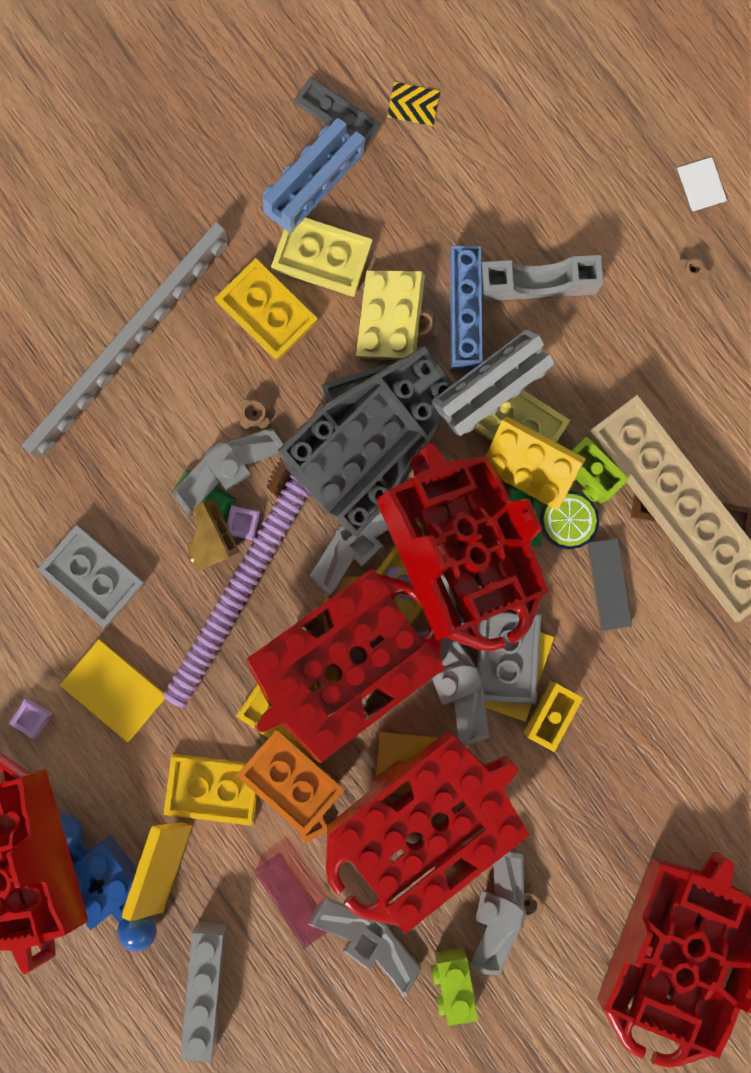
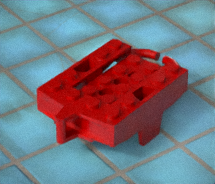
(493, 532)
(299, 660)
(379, 828)
(35, 866)
(700, 1008)

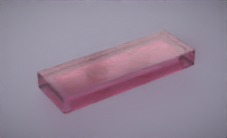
(289, 898)

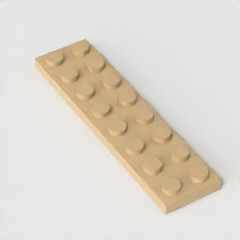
(680, 503)

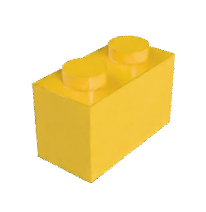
(552, 716)

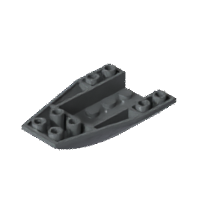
(367, 439)

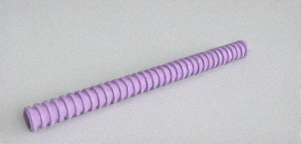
(236, 594)

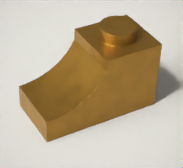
(212, 537)

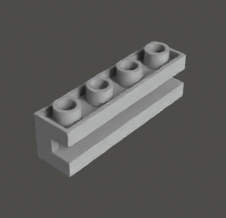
(493, 382)

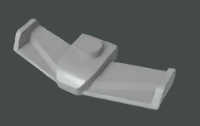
(225, 466)
(344, 550)
(463, 685)
(502, 913)
(368, 942)

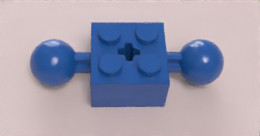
(112, 865)

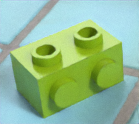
(598, 473)
(456, 986)

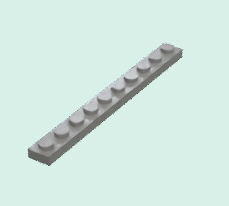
(120, 349)

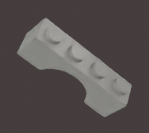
(566, 278)
(202, 993)

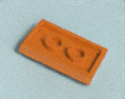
(290, 782)

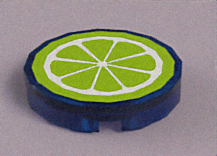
(572, 524)

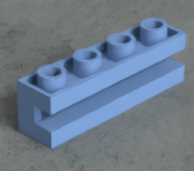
(312, 175)
(465, 307)

